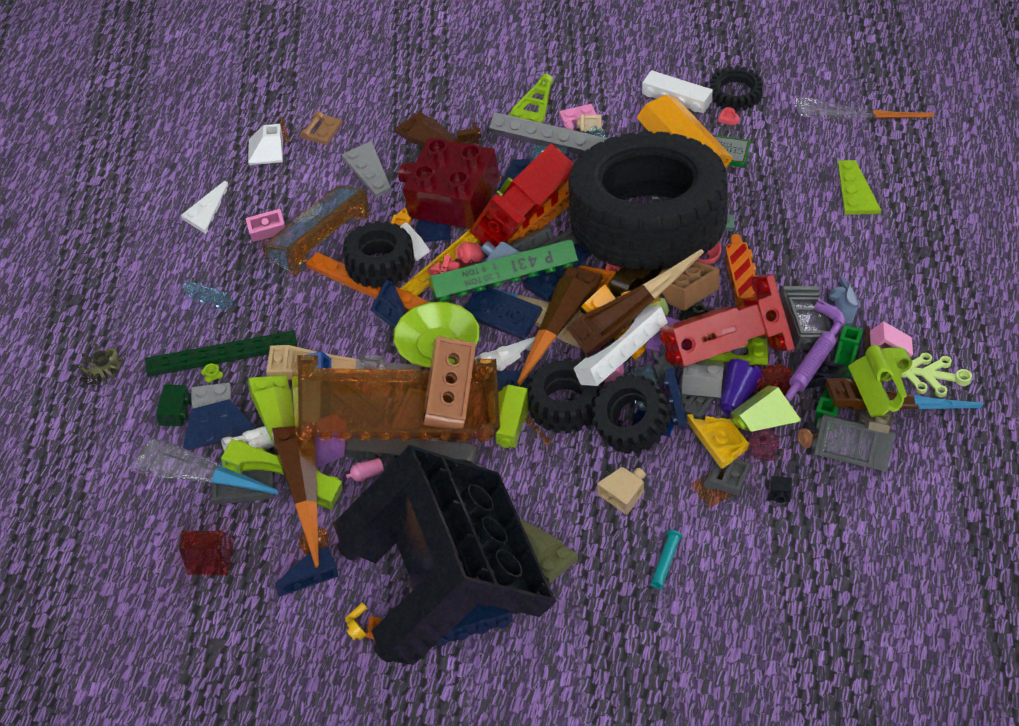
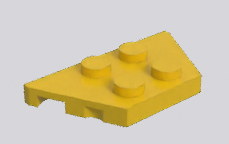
(719, 438)

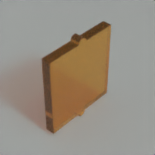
(710, 497)

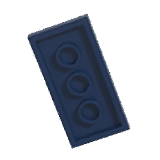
(503, 312)

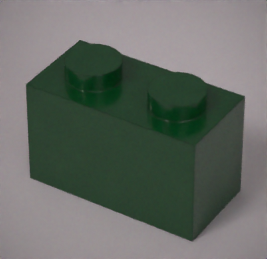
(173, 405)

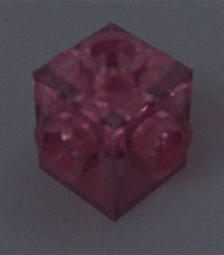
(764, 445)

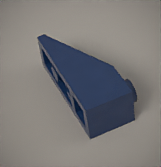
(306, 574)

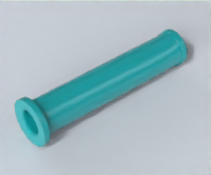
(666, 558)

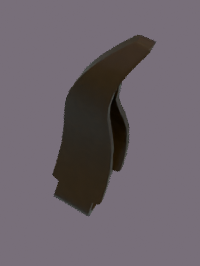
(630, 279)

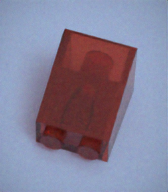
(206, 552)

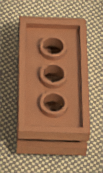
(437, 411)

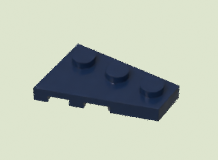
(672, 382)

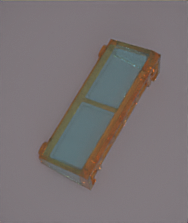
(314, 225)

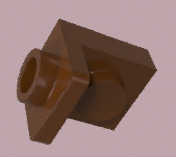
(469, 136)

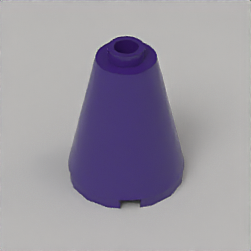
(738, 384)

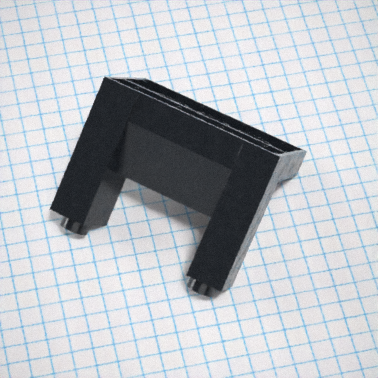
(455, 541)

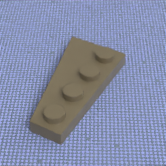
(879, 423)

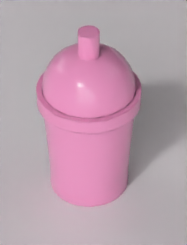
(365, 470)

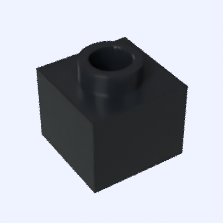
(780, 489)

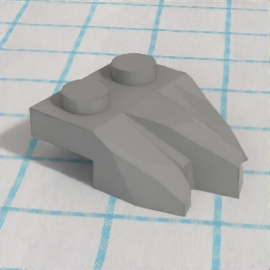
(210, 394)

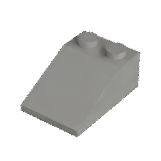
(703, 378)

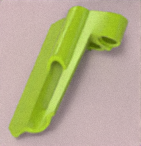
(876, 367)

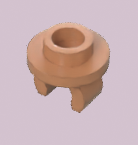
(806, 437)

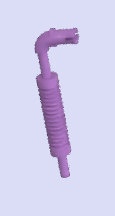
(819, 350)

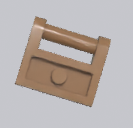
(325, 131)

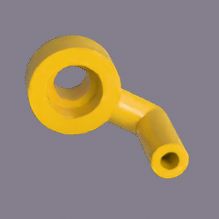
(355, 629)

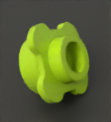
(214, 369)

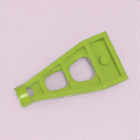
(540, 88)
(756, 354)

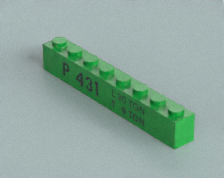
(503, 269)

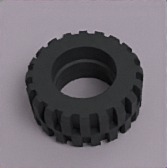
(375, 239)
(619, 394)
(557, 414)

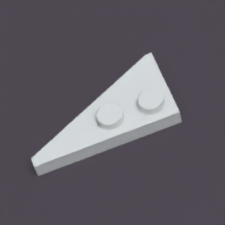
(203, 211)
(507, 354)

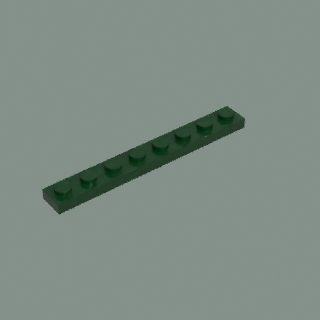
(217, 353)

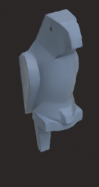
(845, 300)

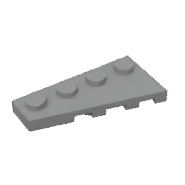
(368, 168)

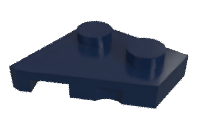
(389, 304)

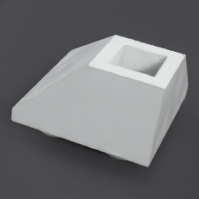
(266, 145)

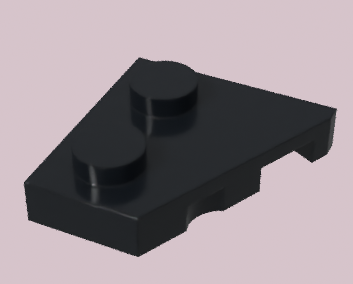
(826, 370)

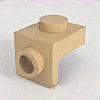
(585, 122)

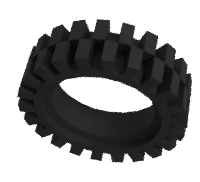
(736, 75)

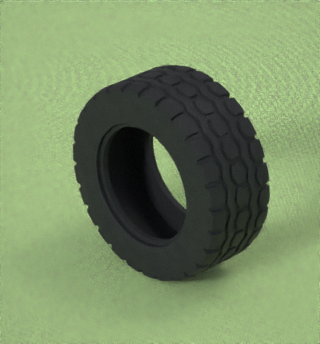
(648, 232)

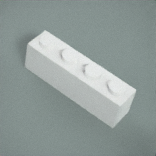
(691, 95)

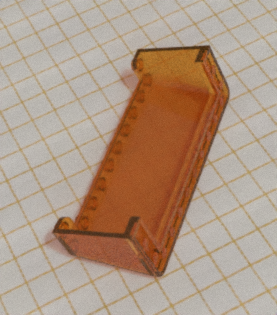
(349, 406)

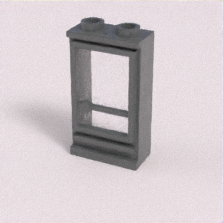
(802, 319)
(853, 442)

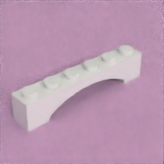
(599, 366)

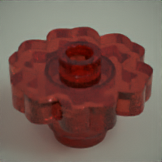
(775, 376)

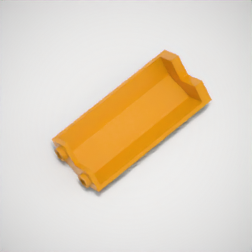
(671, 116)

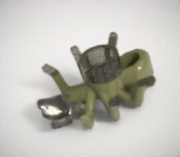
(102, 362)

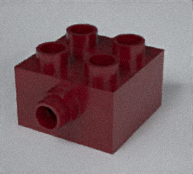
(449, 182)

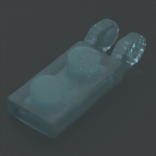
(207, 294)

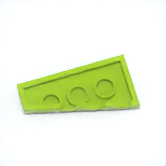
(855, 190)

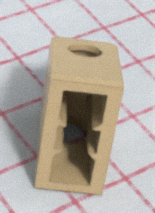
(622, 488)

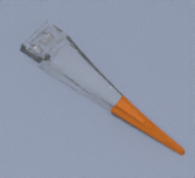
(830, 111)

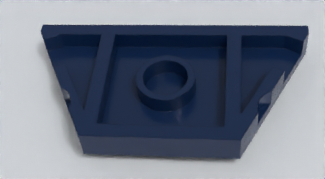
(213, 422)

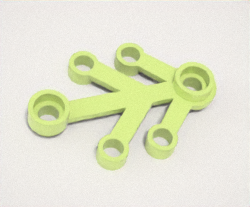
(930, 374)

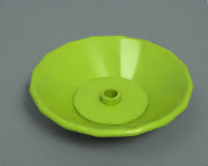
(422, 324)

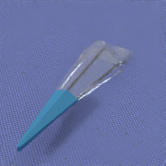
(172, 461)

